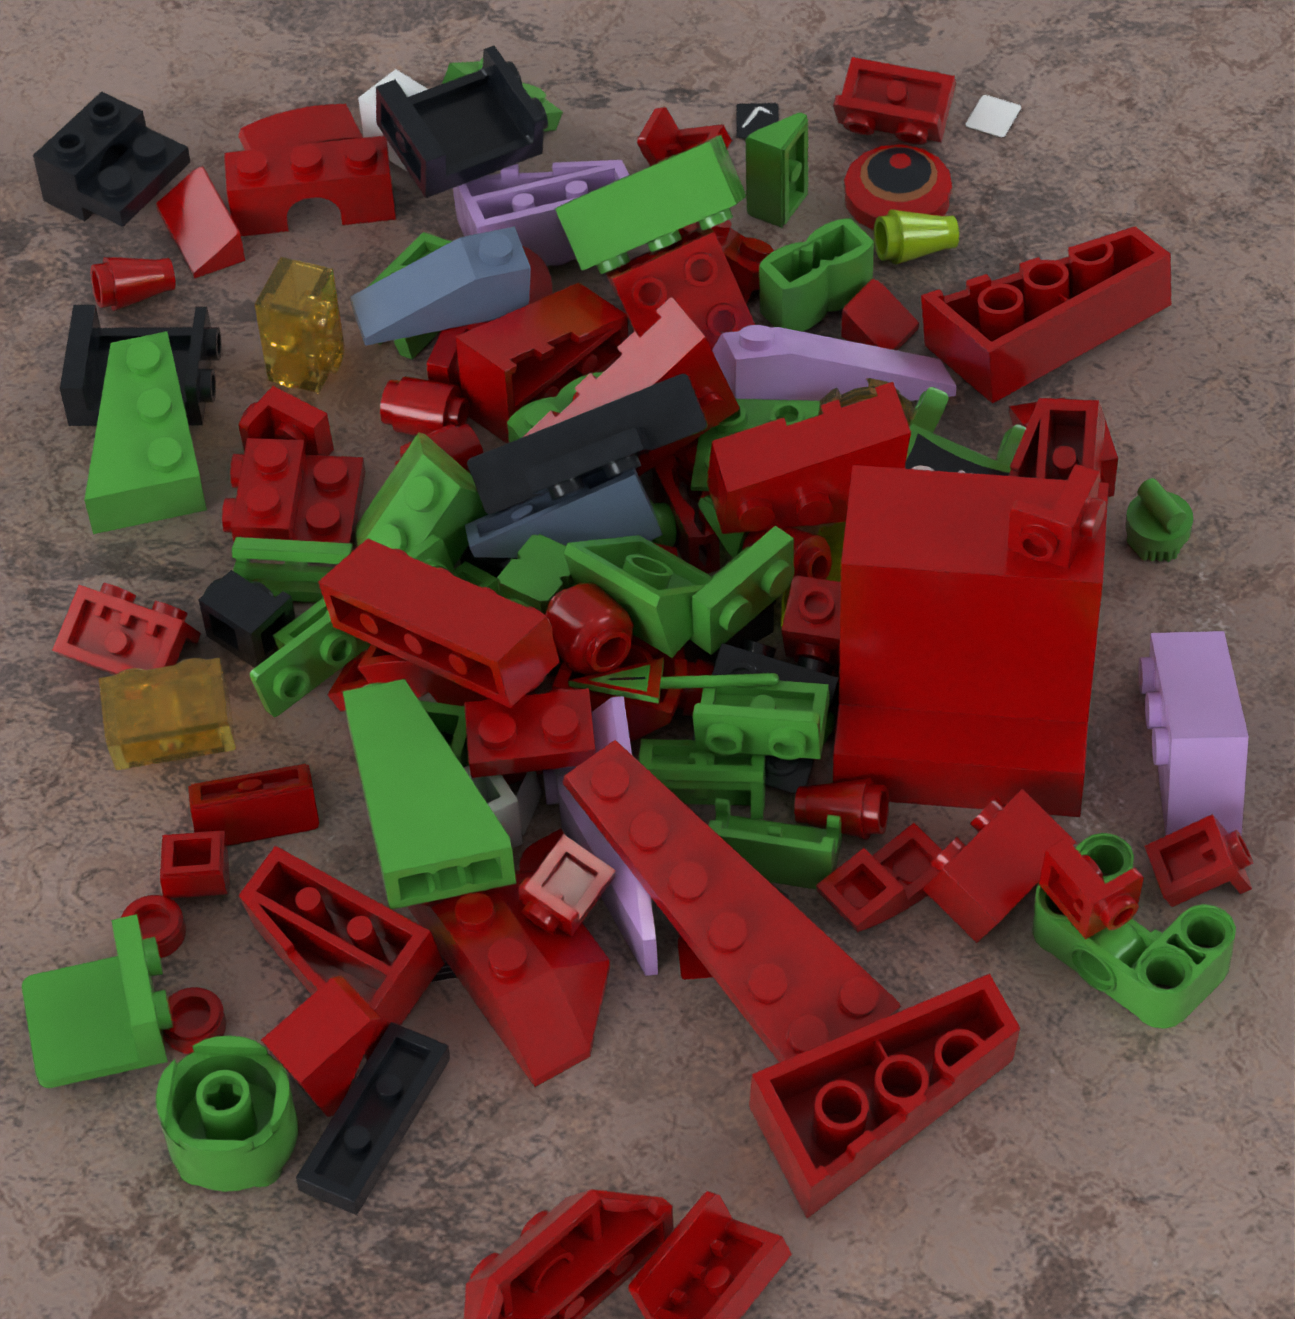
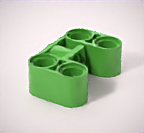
(1133, 959)

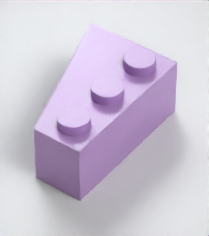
(530, 203)

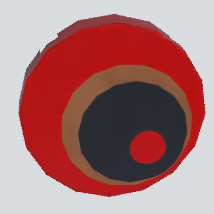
(896, 179)

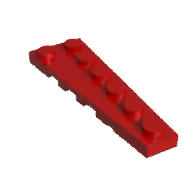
(746, 933)

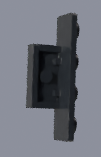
(586, 444)

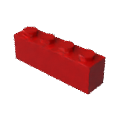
(440, 622)

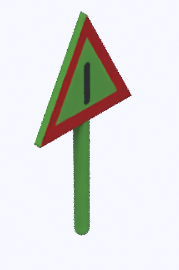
(645, 681)

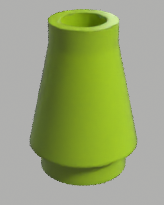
(911, 235)

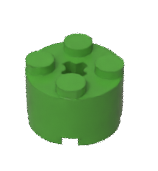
(227, 1114)

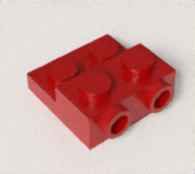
(293, 493)

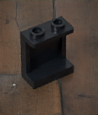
(462, 125)
(88, 357)

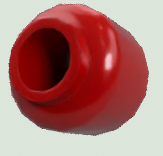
(589, 628)

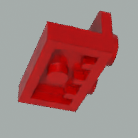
(117, 635)

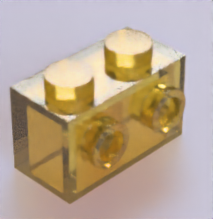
(300, 325)
(167, 713)

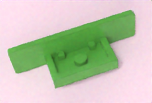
(315, 649)

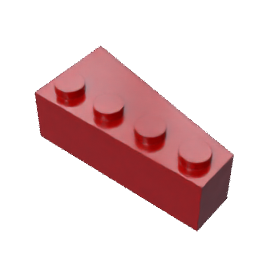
(878, 1087)

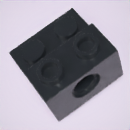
(107, 162)

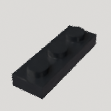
(373, 1118)

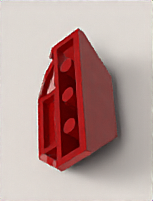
(529, 984)
(569, 1257)

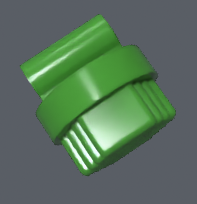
(1157, 522)

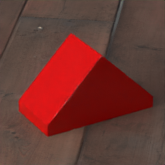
(325, 1042)

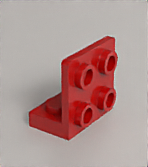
(695, 277)

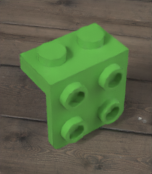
(99, 1013)

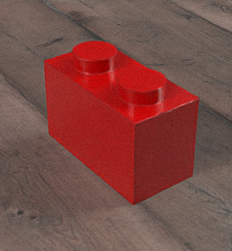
(997, 867)

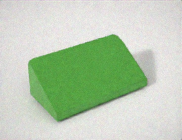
(777, 169)

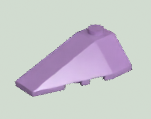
(807, 366)
(625, 896)

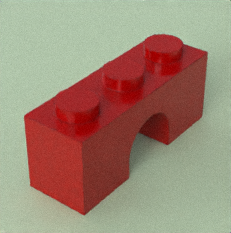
(346, 172)

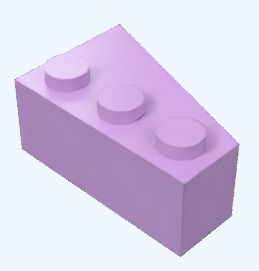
(1195, 727)

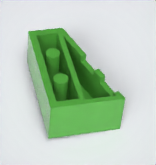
(652, 206)
(142, 442)

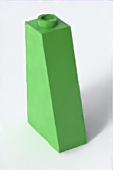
(422, 806)

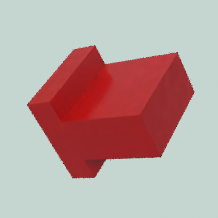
(955, 651)

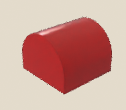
(194, 865)

